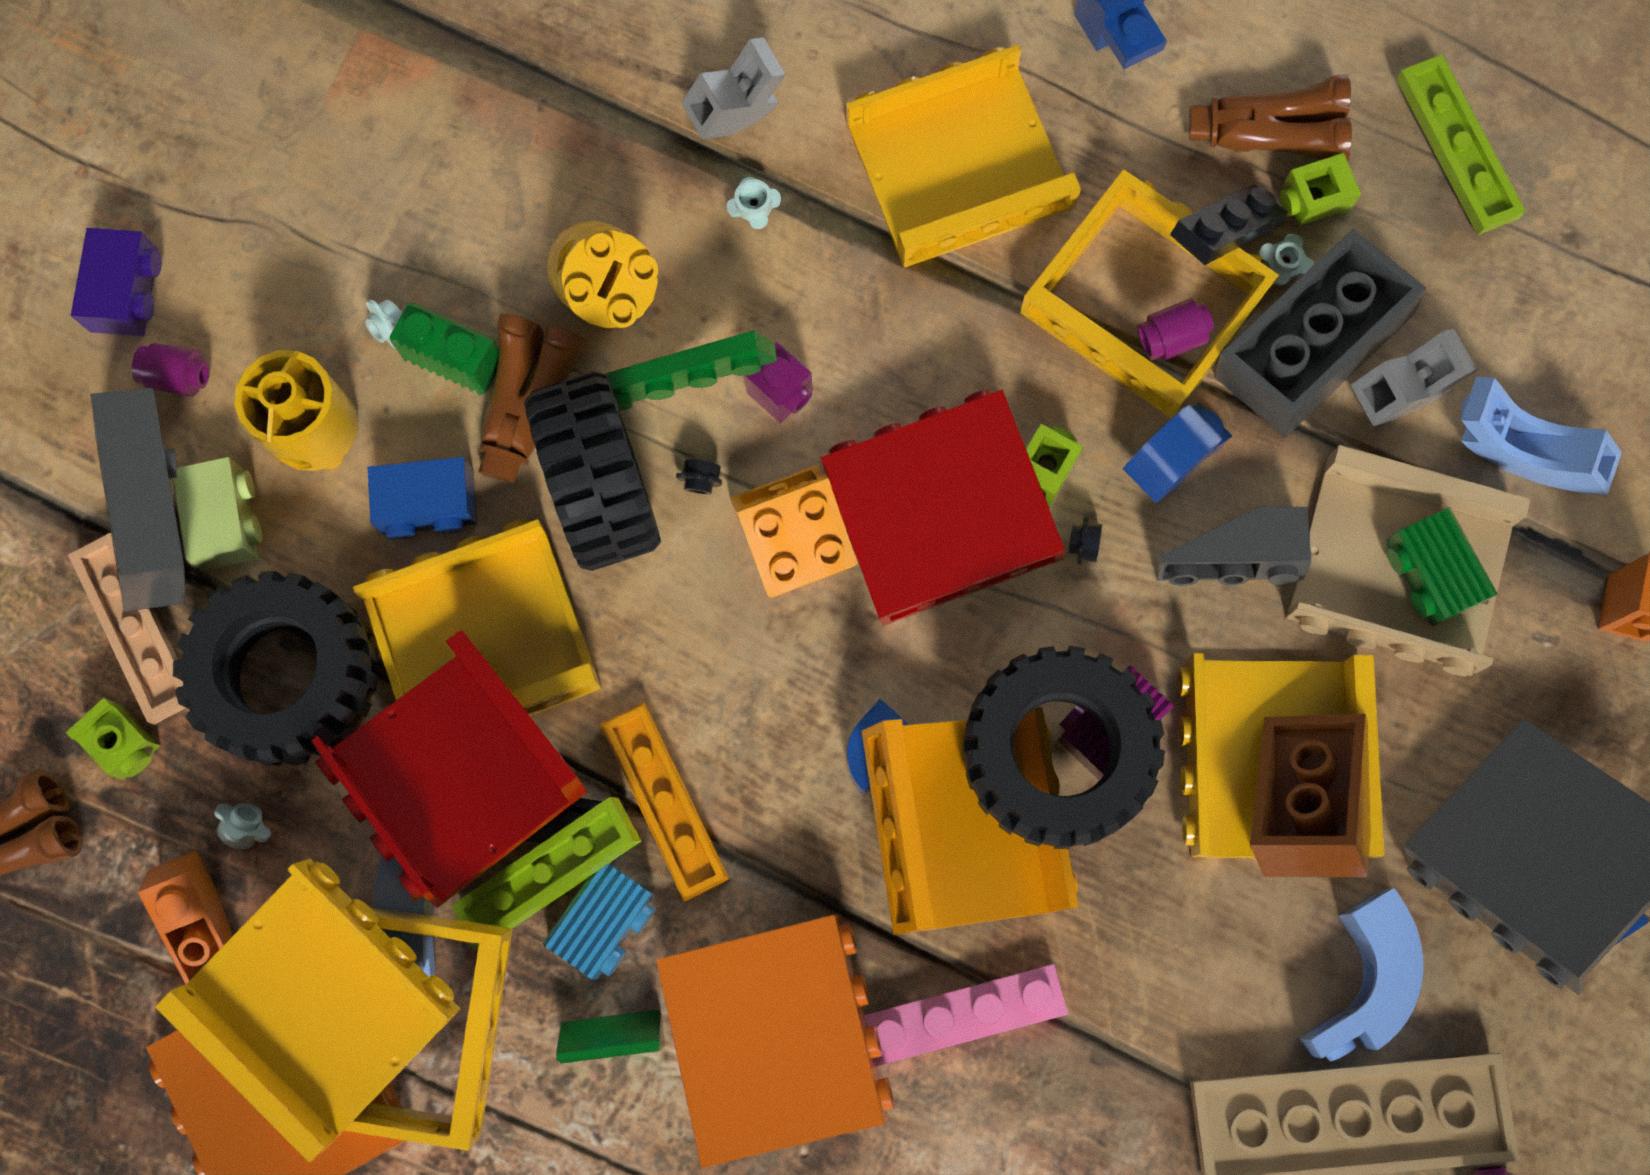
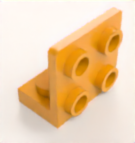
(794, 530)

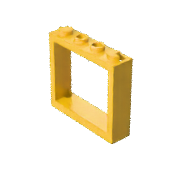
(1105, 349)
(466, 1123)

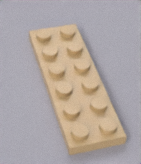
(1357, 1119)

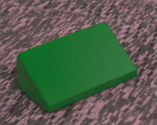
(610, 1036)

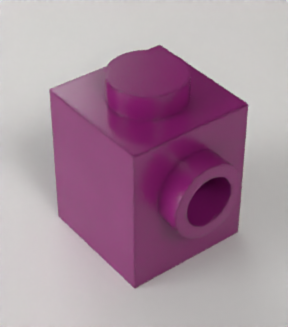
(781, 385)

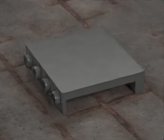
(1541, 854)

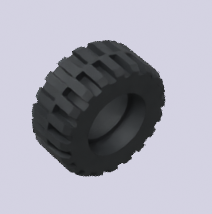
(591, 471)
(226, 634)
(1105, 694)

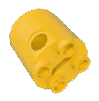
(602, 274)
(296, 410)

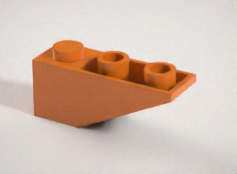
(186, 912)

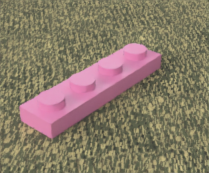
(968, 1014)

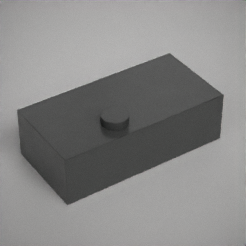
(1319, 332)
(139, 498)

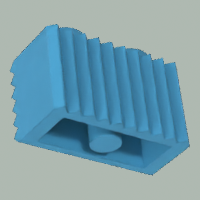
(600, 921)

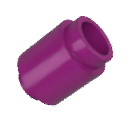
(1175, 329)
(170, 369)

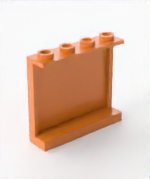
(774, 1040)
(232, 1134)

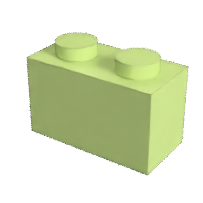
(217, 514)

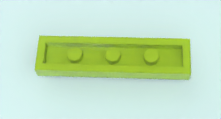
(1460, 144)
(551, 868)

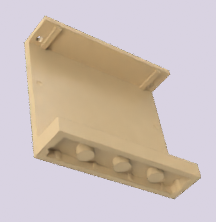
(1352, 581)

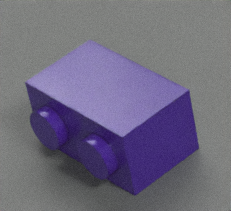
(116, 282)

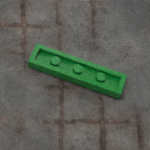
(691, 367)

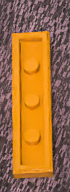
(664, 802)

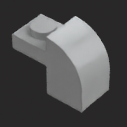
(737, 97)
(1414, 379)

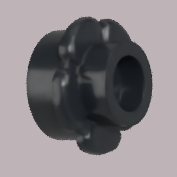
(699, 476)
(1085, 541)

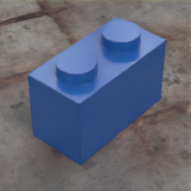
(422, 497)

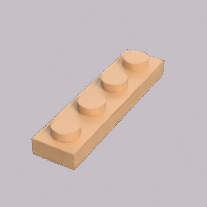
(133, 635)

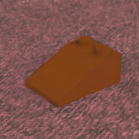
(1313, 797)

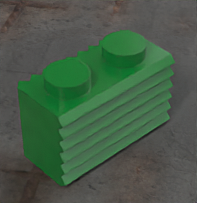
(446, 348)
(1439, 567)

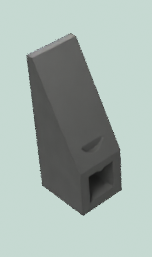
(1254, 546)

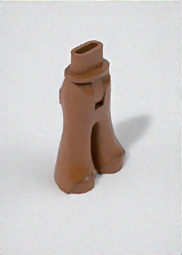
(1295, 122)
(506, 428)
(33, 800)

